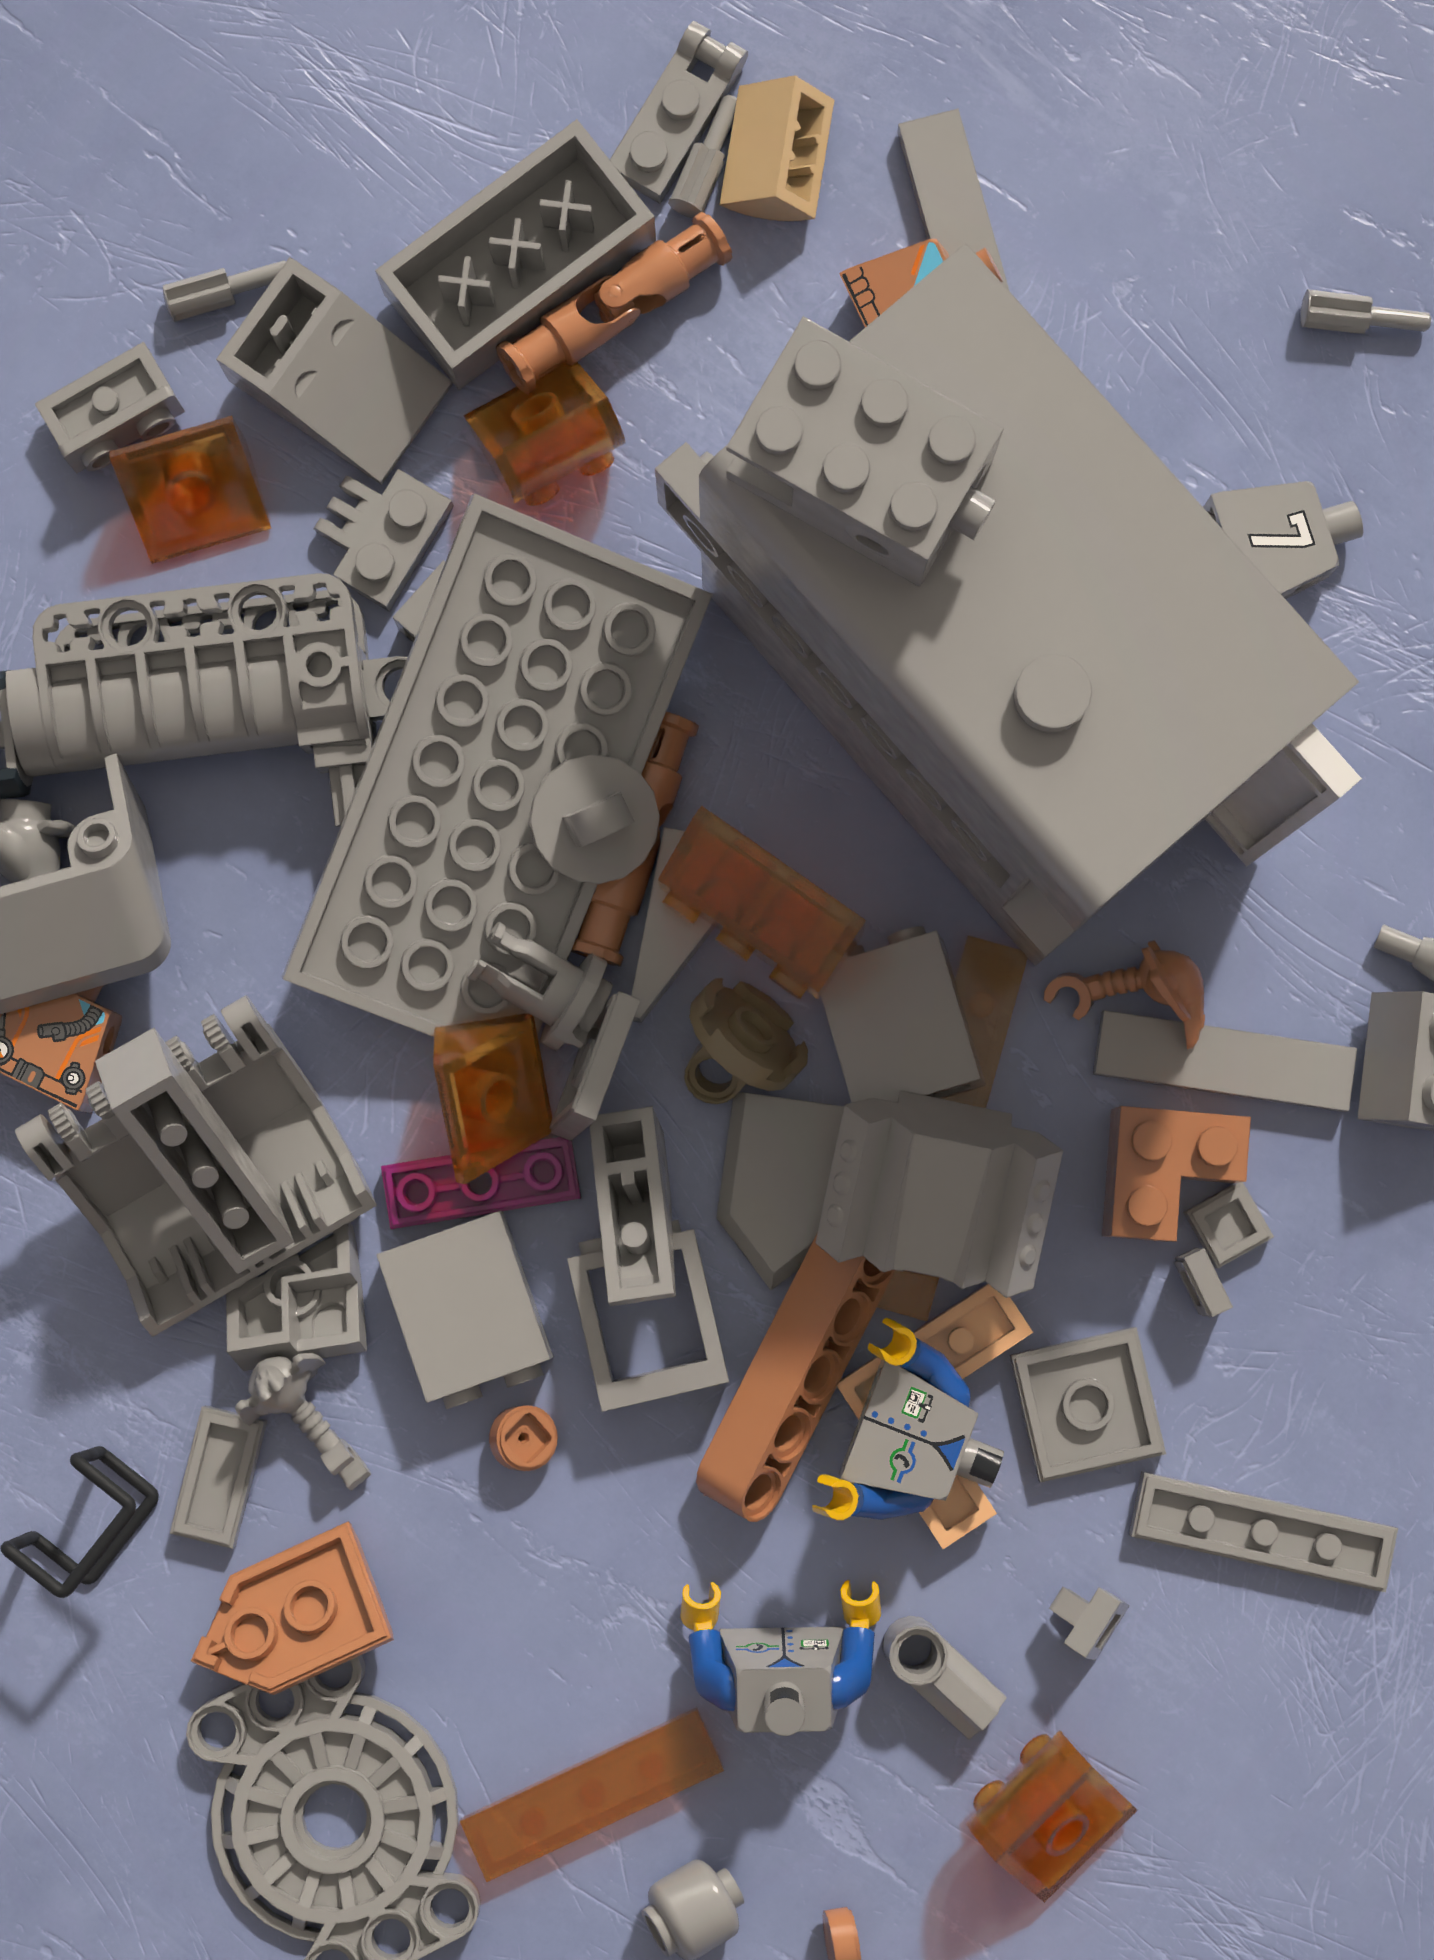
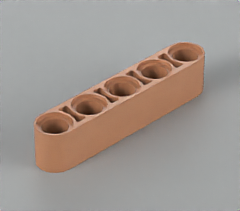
(790, 1382)

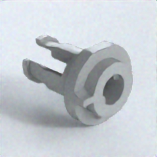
(567, 998)

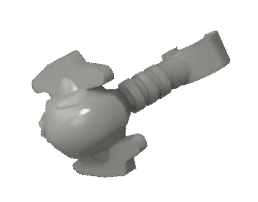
(280, 1388)

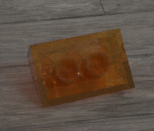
(759, 905)

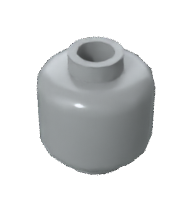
(693, 1910)

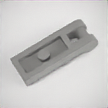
(677, 112)

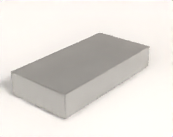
(218, 1477)

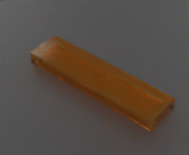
(591, 1794)

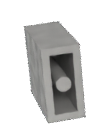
(901, 1021)
(466, 1309)

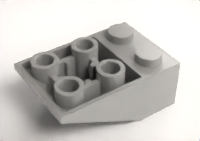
(333, 371)
(1399, 1061)

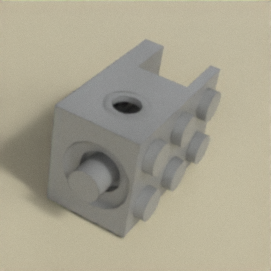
(864, 452)

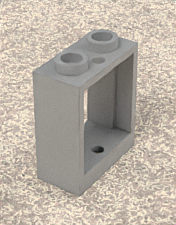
(660, 1382)

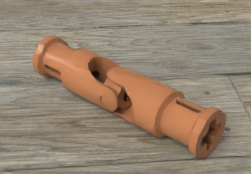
(641, 286)
(622, 898)

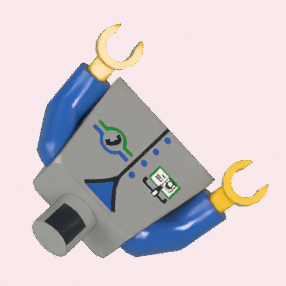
(909, 1436)
(782, 1675)

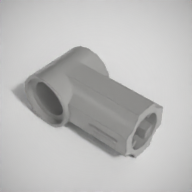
(944, 1678)

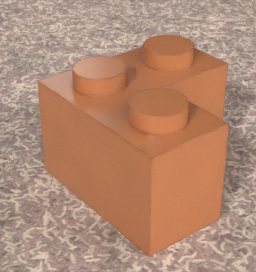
(1153, 1153)

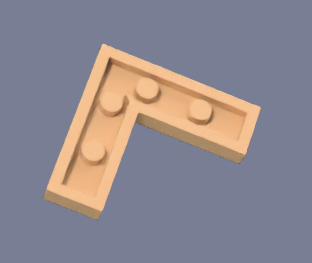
(969, 1337)

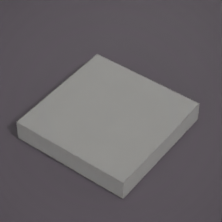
(594, 1067)
(1087, 1404)

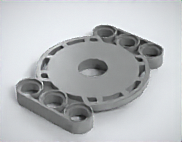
(347, 1885)

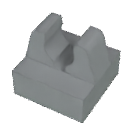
(1091, 1620)

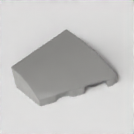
(301, 1306)

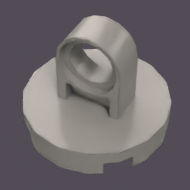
(594, 819)

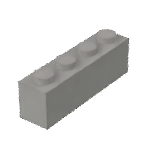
(193, 1150)

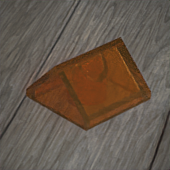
(191, 489)
(490, 1091)

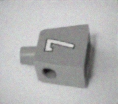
(1286, 531)

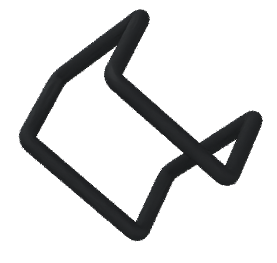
(109, 1542)

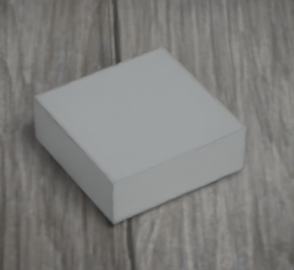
(1228, 1224)
(1202, 1282)

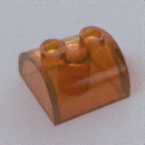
(547, 433)
(1048, 1814)

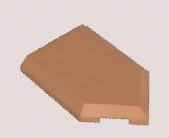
(296, 1614)

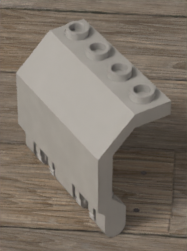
(142, 1221)

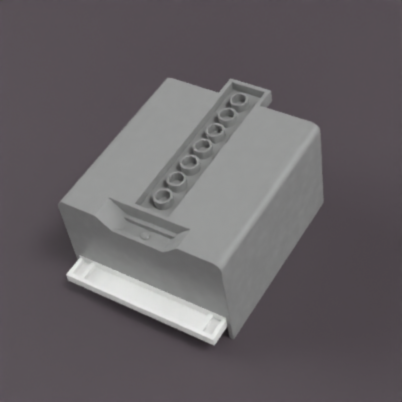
(1087, 556)

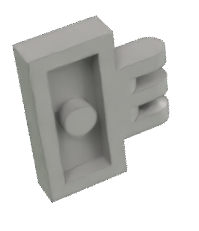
(384, 534)

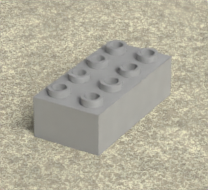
(516, 252)

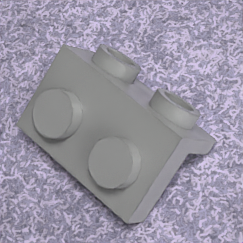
(110, 409)

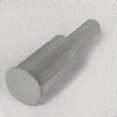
(703, 164)
(213, 290)
(1355, 313)

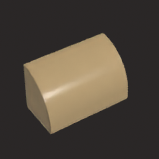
(777, 150)

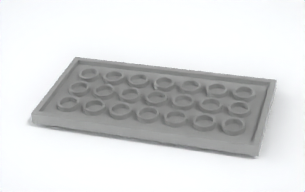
(518, 665)

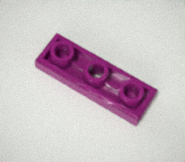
(428, 1192)

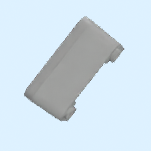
(90, 919)

